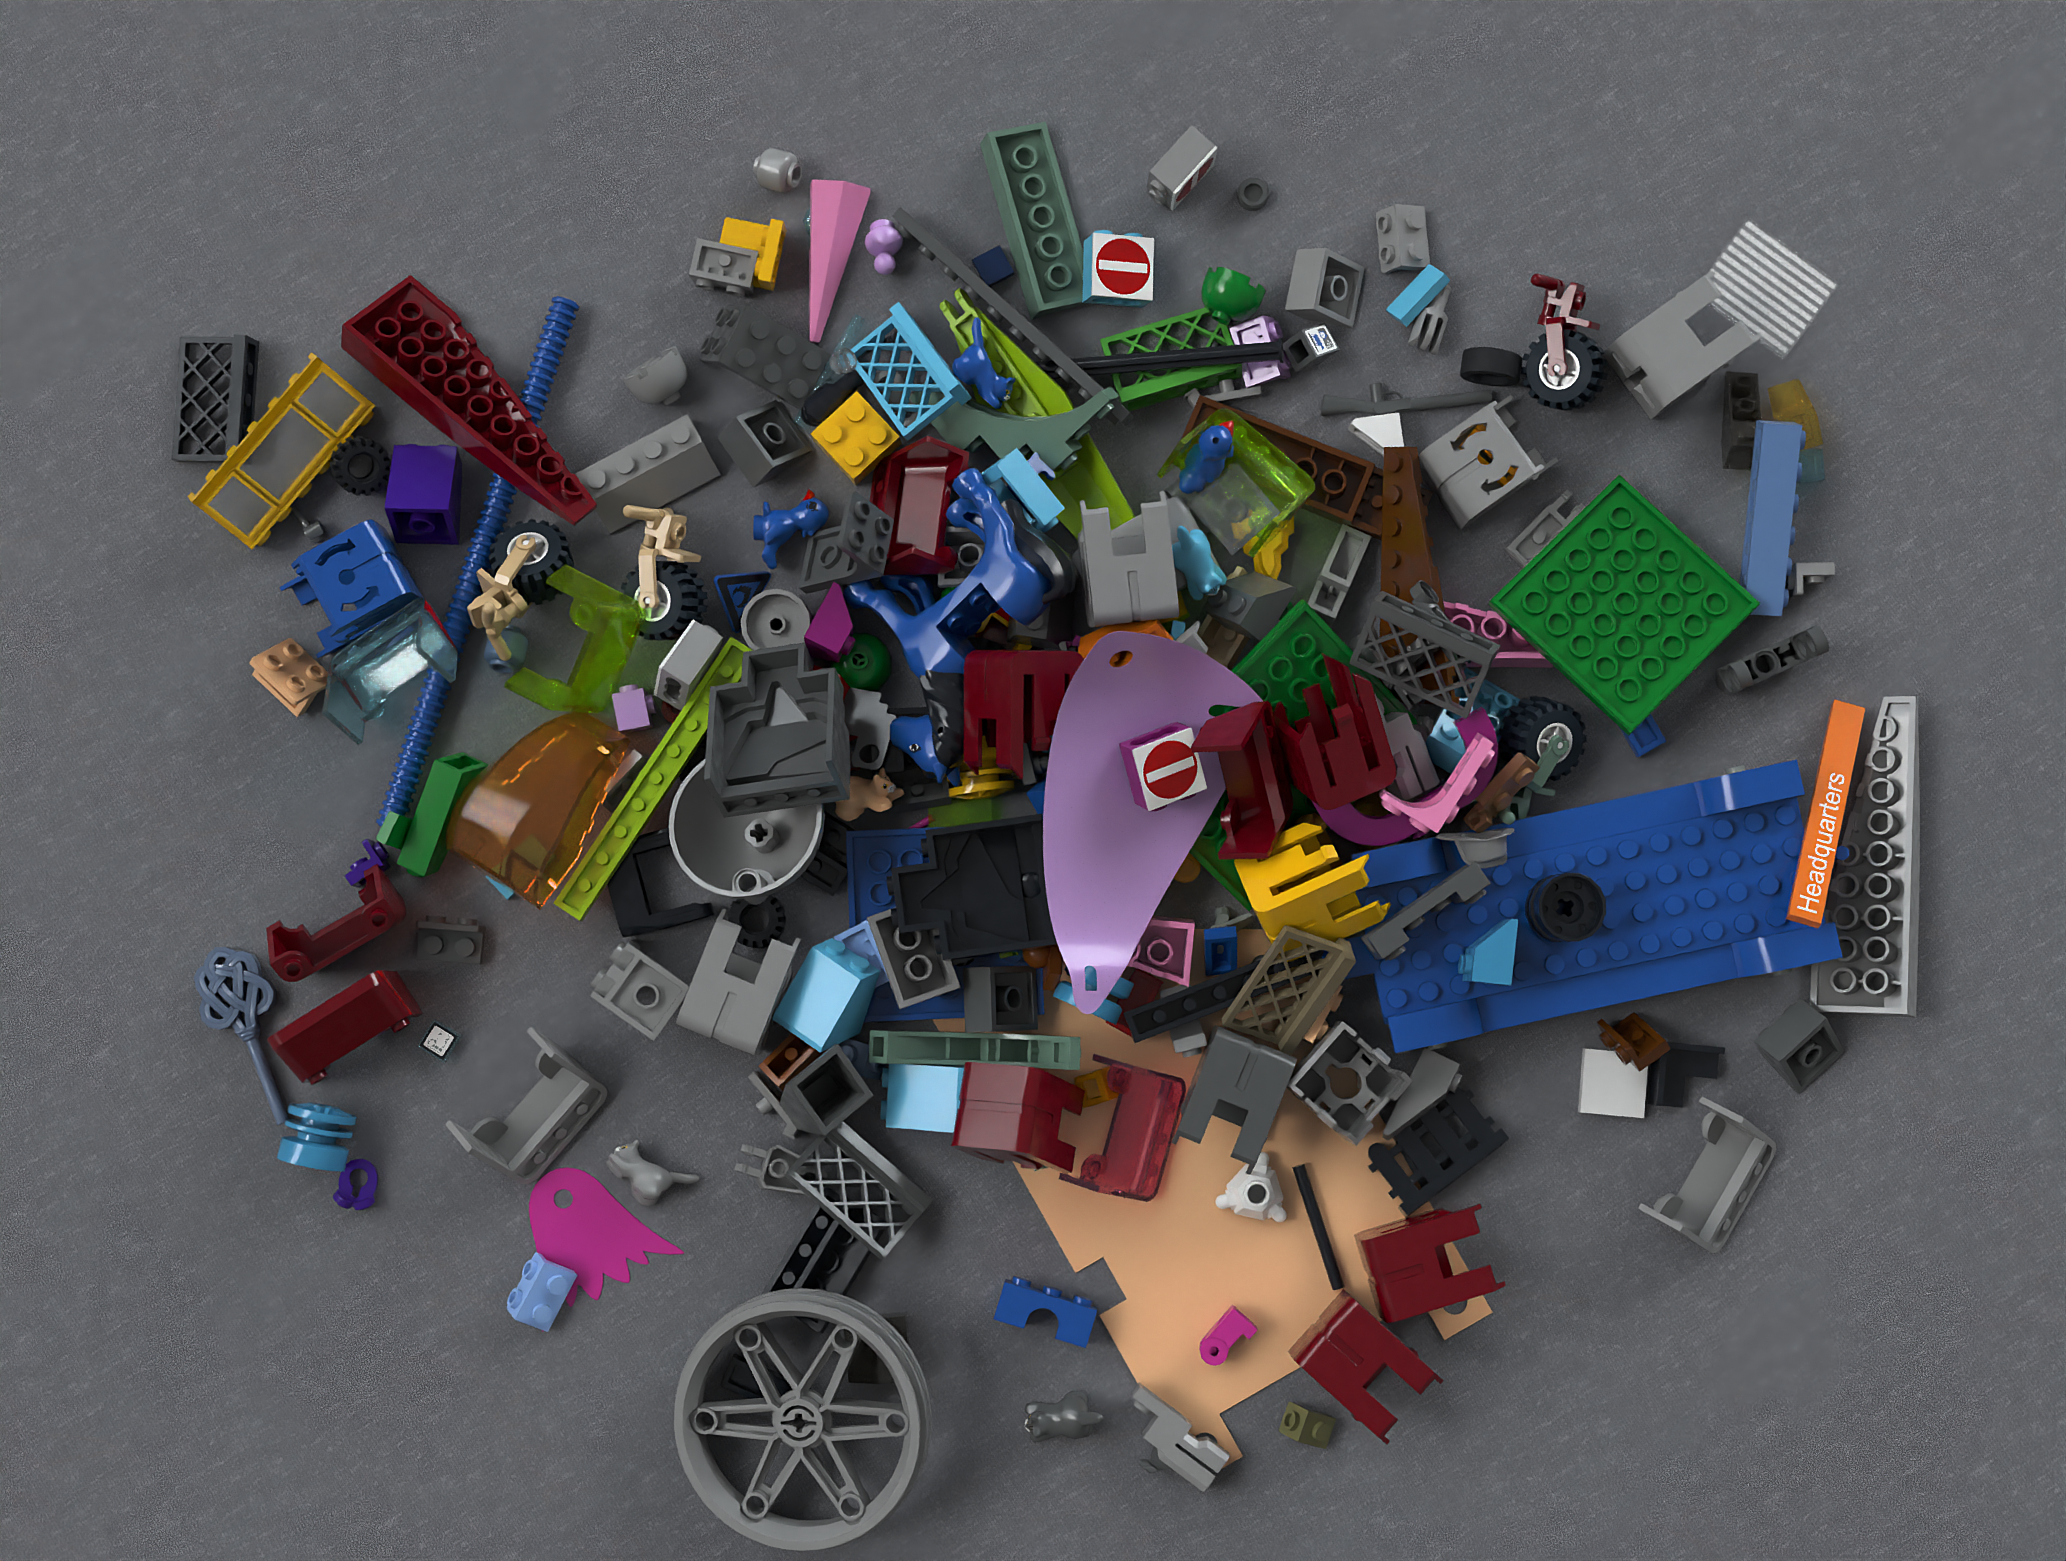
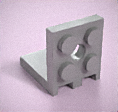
(629, 972)

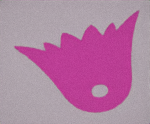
(591, 1233)

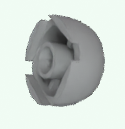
(658, 378)

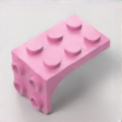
(1443, 807)

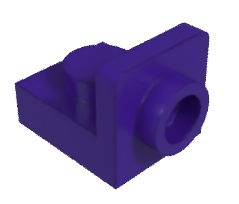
(378, 855)

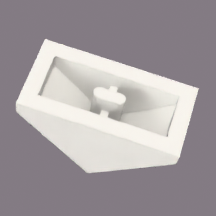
(1379, 431)

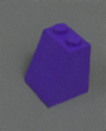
(425, 494)

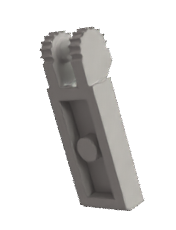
(1541, 531)

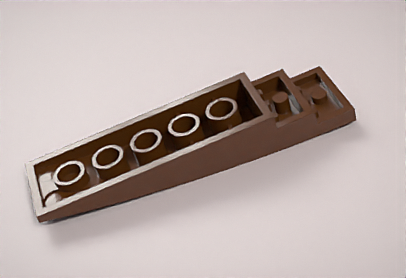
(1345, 485)

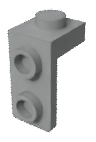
(1189, 1036)

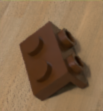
(1633, 1041)

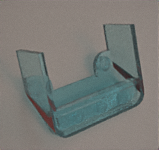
(383, 661)

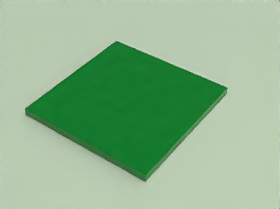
(1623, 604)

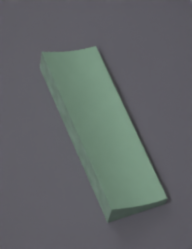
(1036, 217)

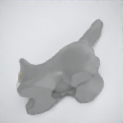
(647, 1179)

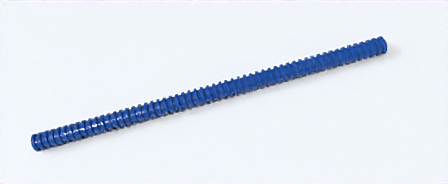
(469, 587)

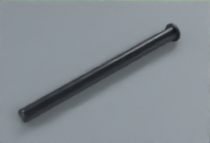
(1174, 359)

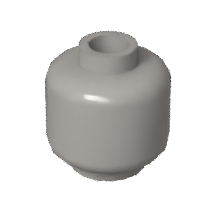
(777, 170)

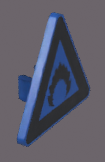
(737, 591)

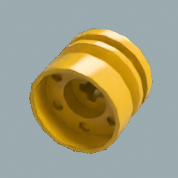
(987, 782)

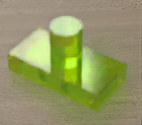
(960, 813)

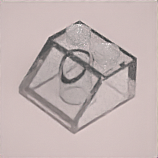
(1233, 508)

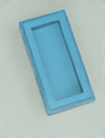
(1417, 295)

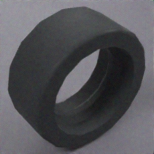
(1491, 366)

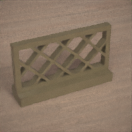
(1310, 995)

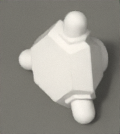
(1255, 1194)

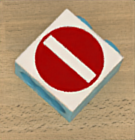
(1118, 269)

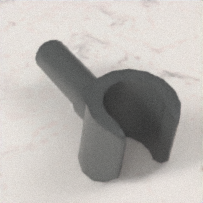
(313, 531)

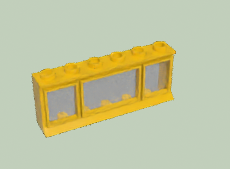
(283, 453)

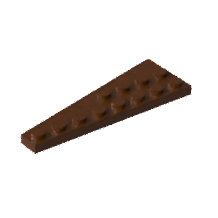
(1407, 551)

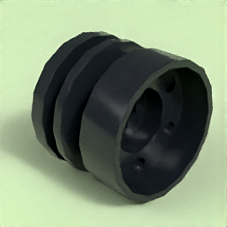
(1582, 911)

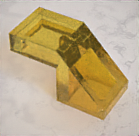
(1792, 404)

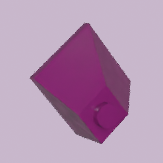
(831, 629)

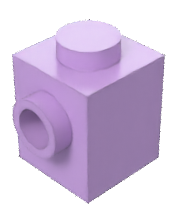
(633, 709)

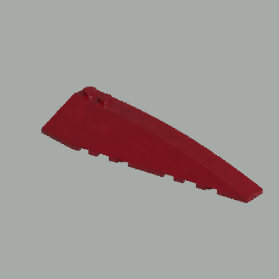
(440, 372)

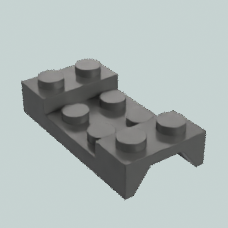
(1462, 886)

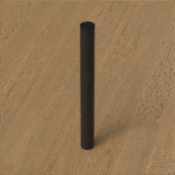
(1318, 1227)

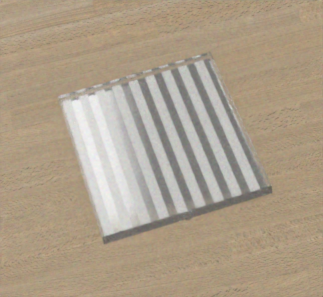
(1769, 287)

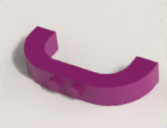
(1392, 828)

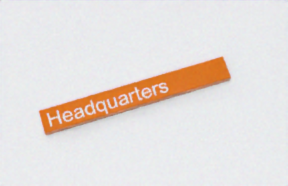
(1825, 814)

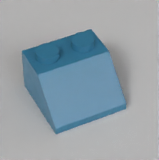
(1491, 956)

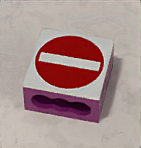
(1163, 766)

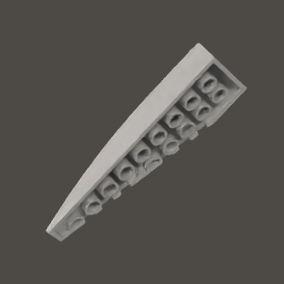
(1878, 884)

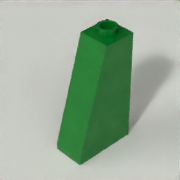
(426, 839)

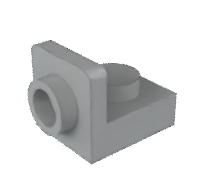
(1812, 573)

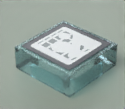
(439, 1040)

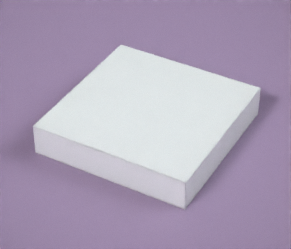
(1610, 1085)

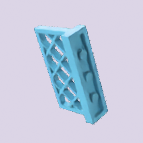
(930, 361)

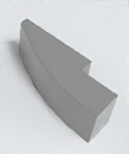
(1338, 573)

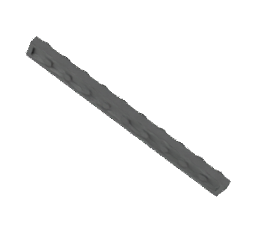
(1001, 309)

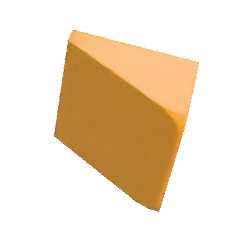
(1095, 1087)

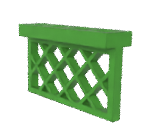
(1171, 384)

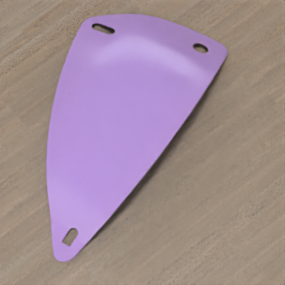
(1100, 849)

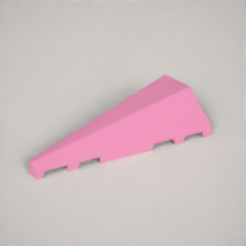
(834, 222)

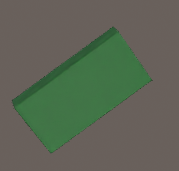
(394, 830)

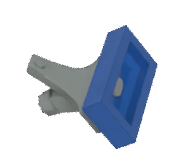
(1221, 942)

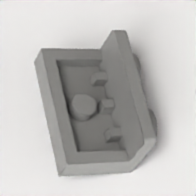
(1402, 238)

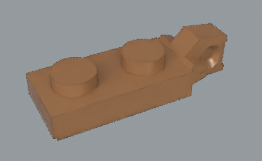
(1500, 792)

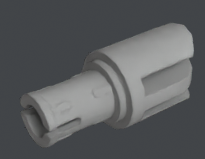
(1432, 317)

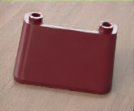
(915, 492)

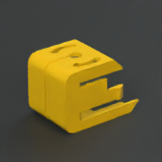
(1306, 901)

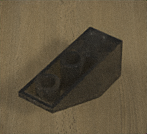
(1739, 419)

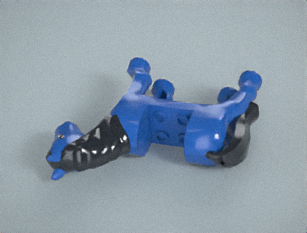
(1016, 572)

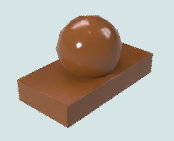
(1050, 960)

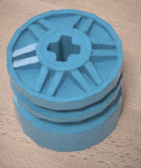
(316, 1137)

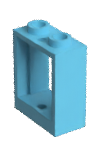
(1028, 488)

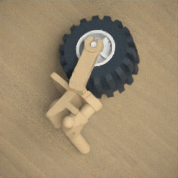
(521, 565)
(664, 587)

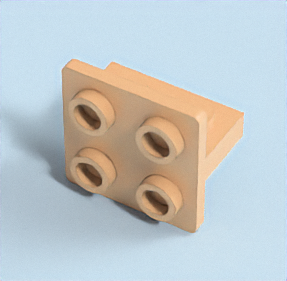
(290, 675)

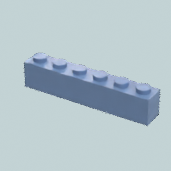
(1770, 514)

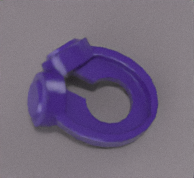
(344, 1195)

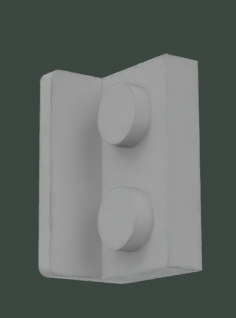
(723, 267)

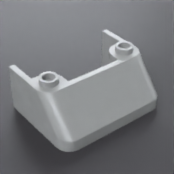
(541, 1121)
(1718, 1182)

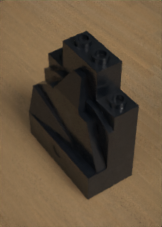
(978, 889)

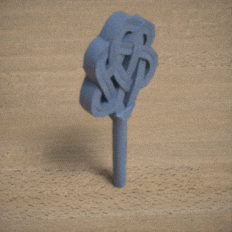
(250, 1028)

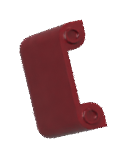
(299, 954)

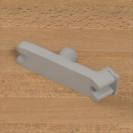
(1227, 393)
(772, 1101)

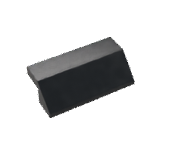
(823, 1255)

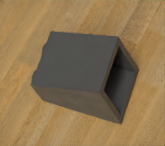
(824, 1093)

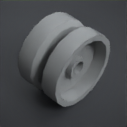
(769, 608)

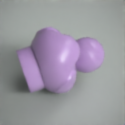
(883, 243)

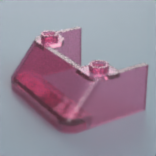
(1137, 1135)

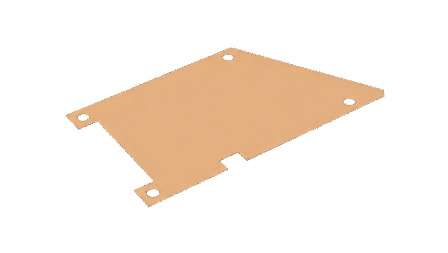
(1188, 1258)

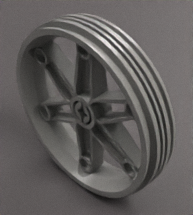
(741, 1511)

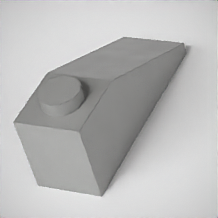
(1431, 1083)

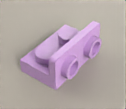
(1259, 331)

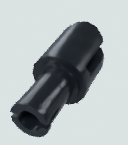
(829, 398)

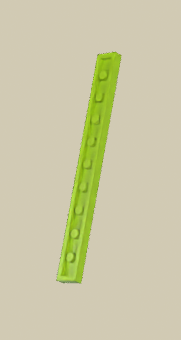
(648, 788)

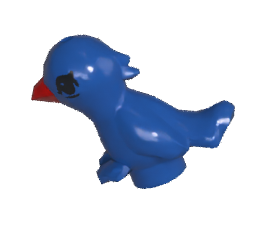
(1207, 458)
(778, 526)

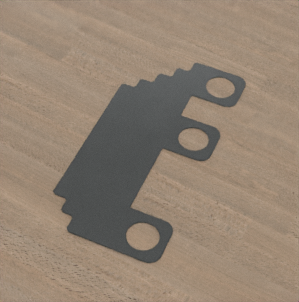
(868, 721)

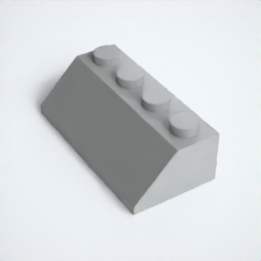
(649, 472)

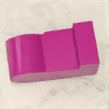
(1224, 1334)

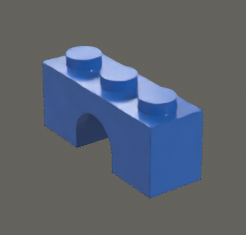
(1073, 1316)

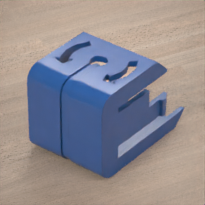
(353, 569)

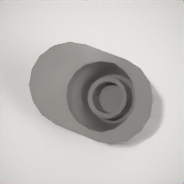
(1484, 848)

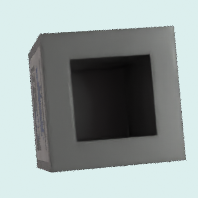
(1310, 347)

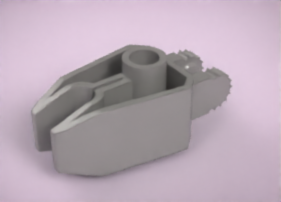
(773, 1168)

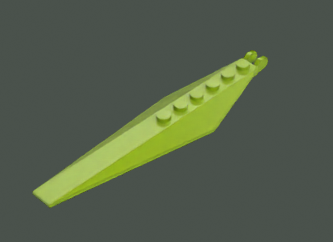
(1039, 395)

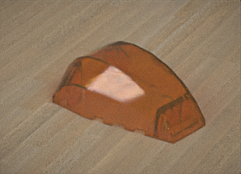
(536, 803)

